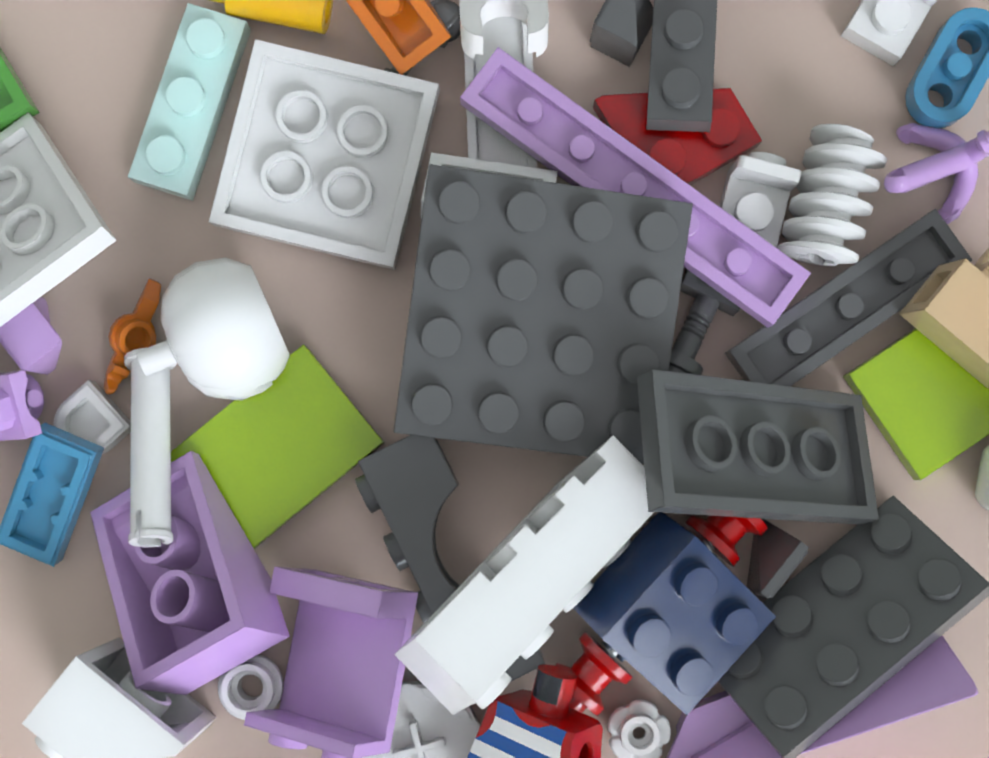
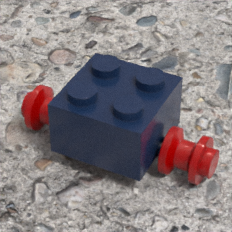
(670, 612)

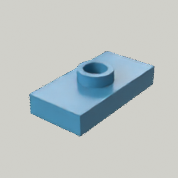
(49, 494)

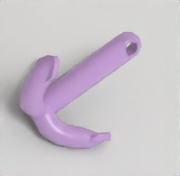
(955, 158)

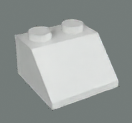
(102, 715)

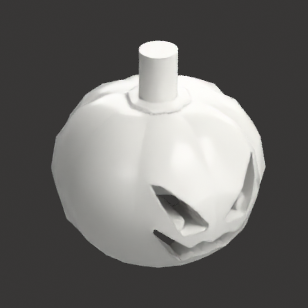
(218, 331)

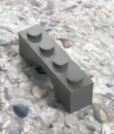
(410, 487)

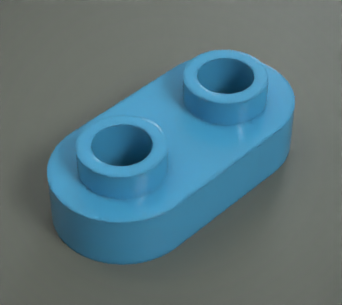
(950, 71)

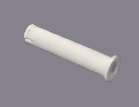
(149, 455)

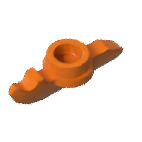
(131, 333)

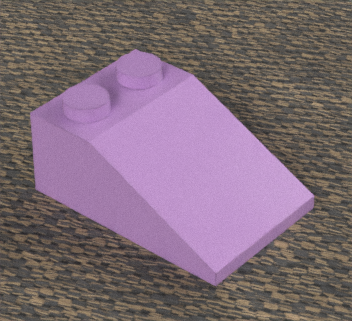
(191, 603)

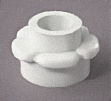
(638, 714)

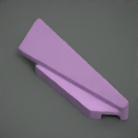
(926, 683)

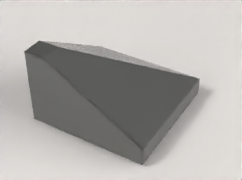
(773, 560)

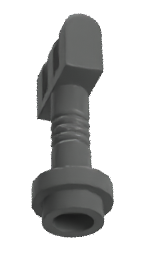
(697, 322)

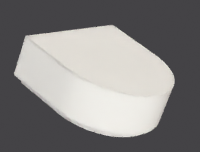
(93, 417)

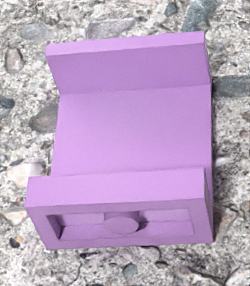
(340, 665)

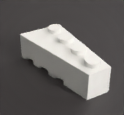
(529, 580)

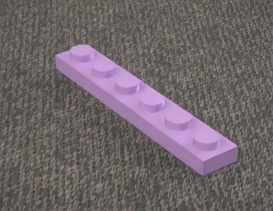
(597, 157)

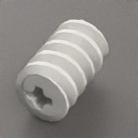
(830, 196)

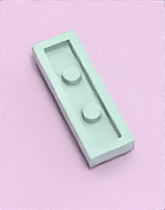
(190, 101)

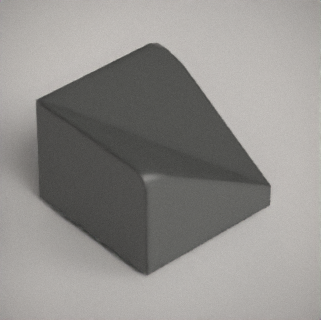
(622, 28)

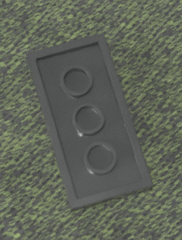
(754, 450)
(850, 626)

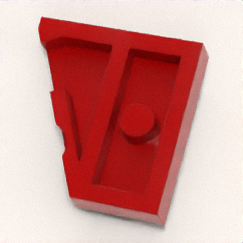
(683, 152)

